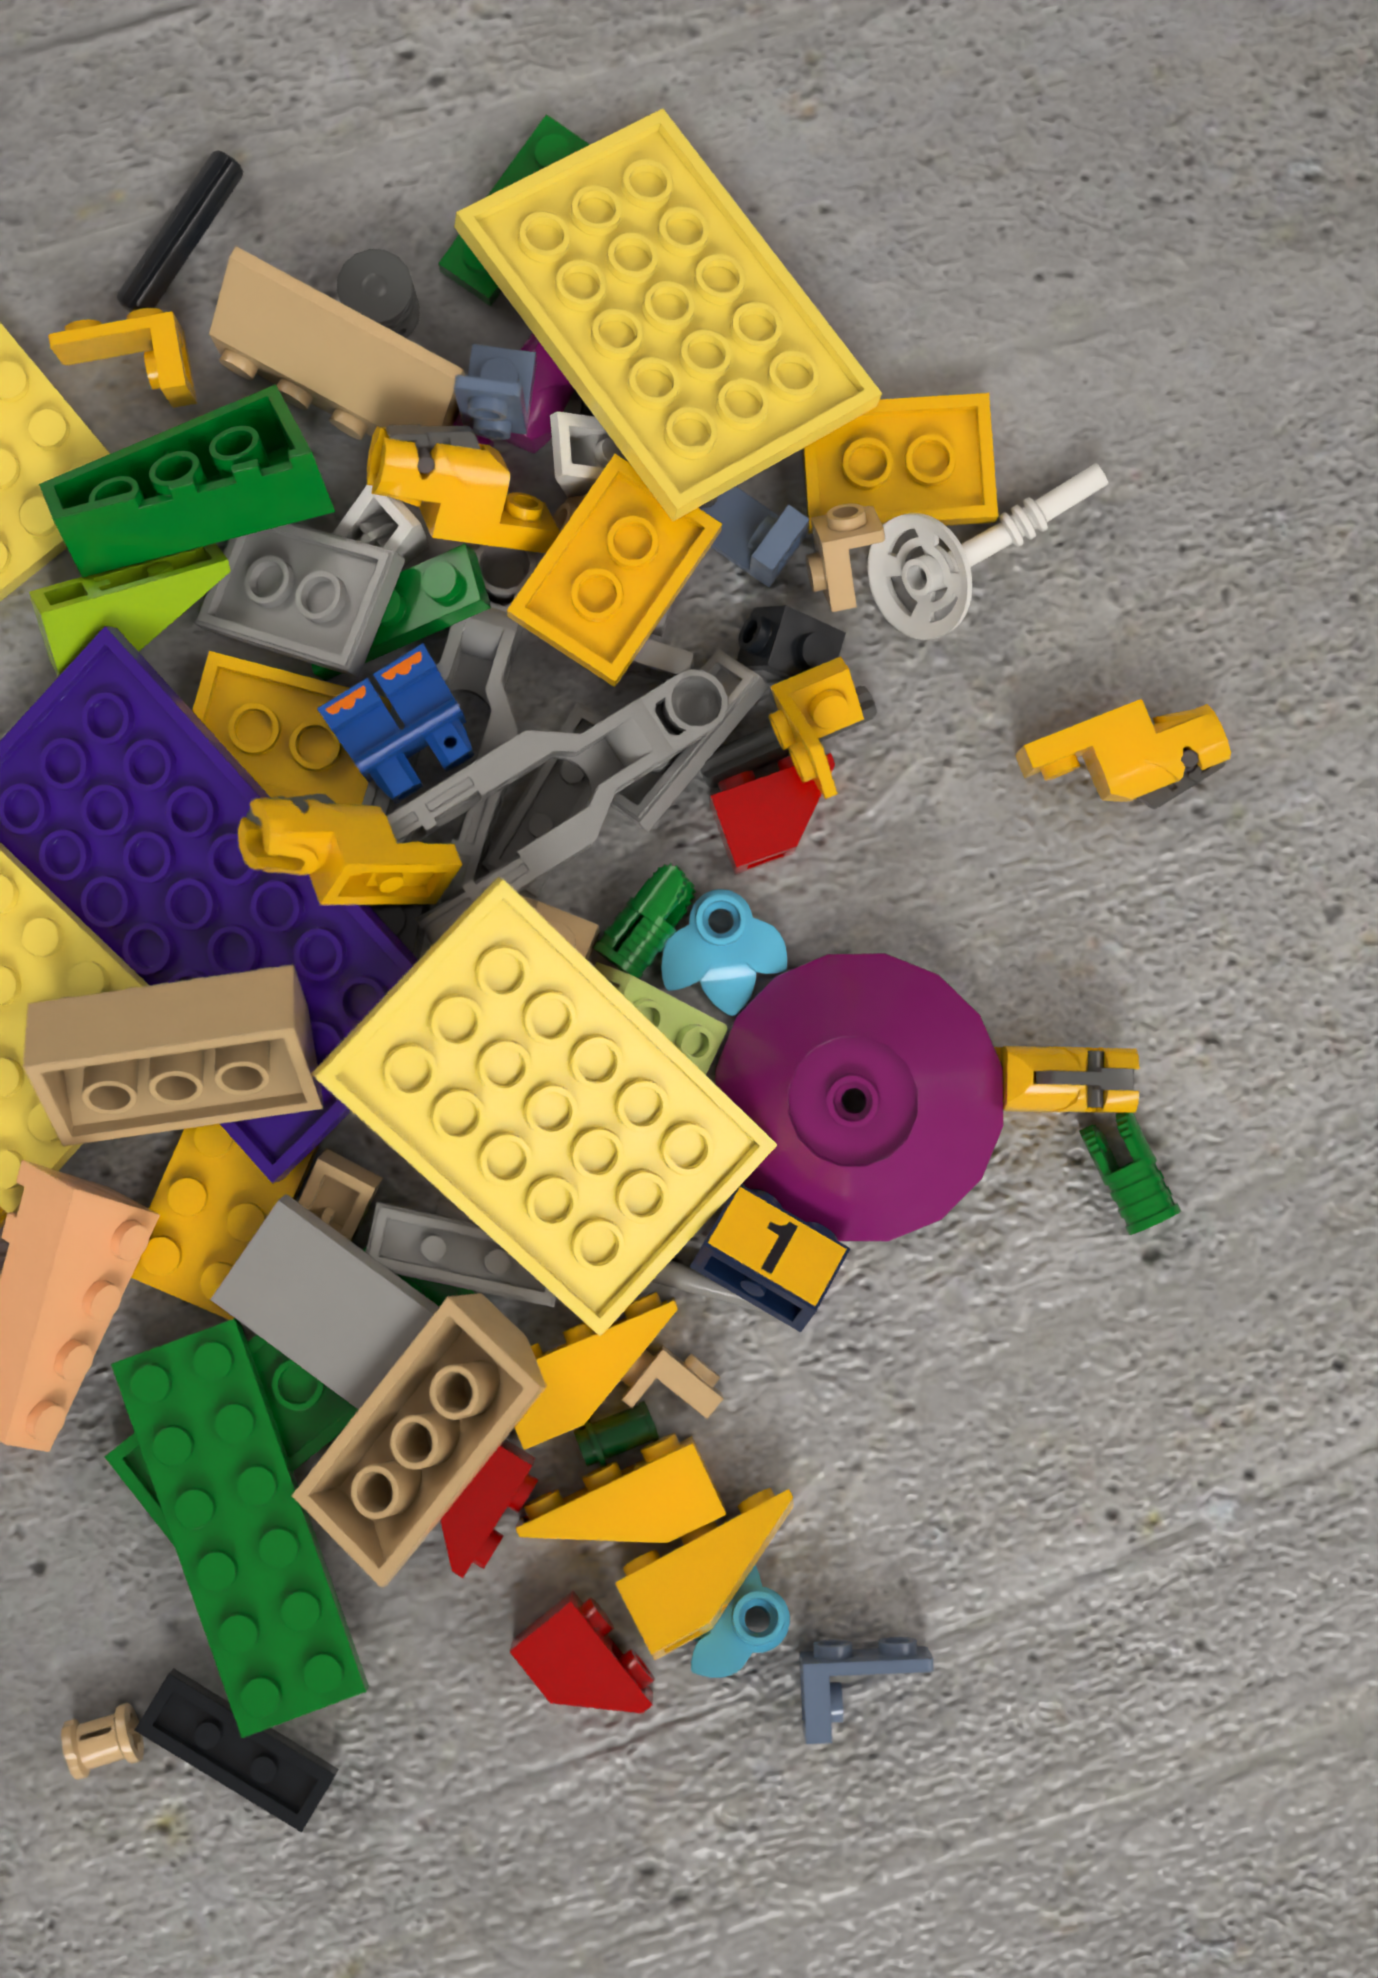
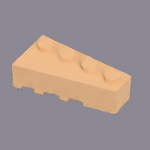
(58, 1293)

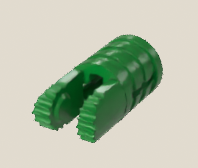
(647, 921)
(1137, 1185)

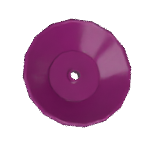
(925, 1080)

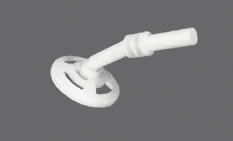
(951, 569)

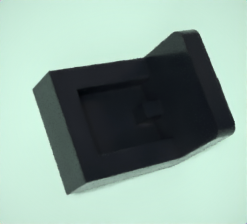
(786, 641)

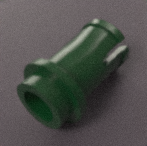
(615, 1434)

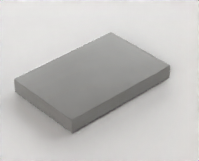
(303, 595)
(323, 1301)

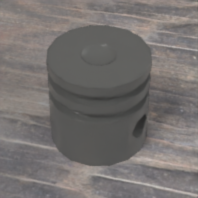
(380, 289)

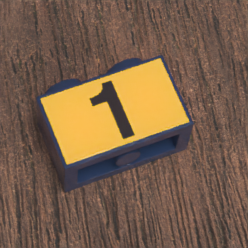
(771, 1257)

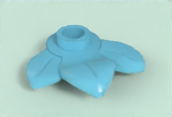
(723, 961)
(731, 1642)

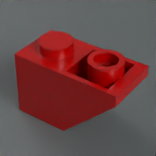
(764, 815)
(473, 1516)
(579, 1663)

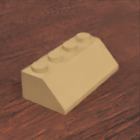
(327, 353)
(173, 1055)
(423, 1434)

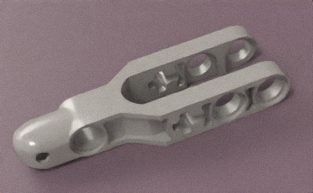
(479, 663)
(608, 754)

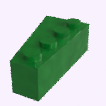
(190, 487)

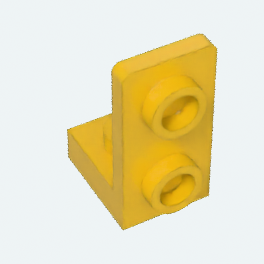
(142, 331)
(809, 709)

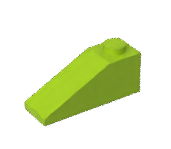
(133, 598)

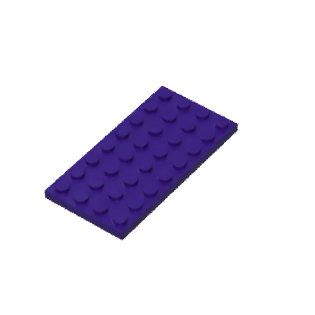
(136, 831)

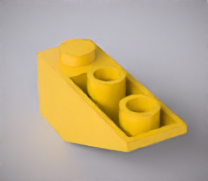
(589, 1368)
(642, 1503)
(691, 1587)

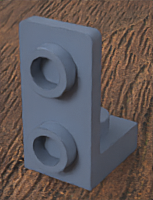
(496, 391)
(755, 535)
(835, 1657)

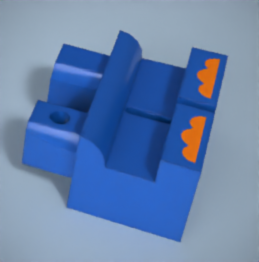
(423, 706)

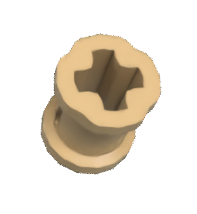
(102, 1741)

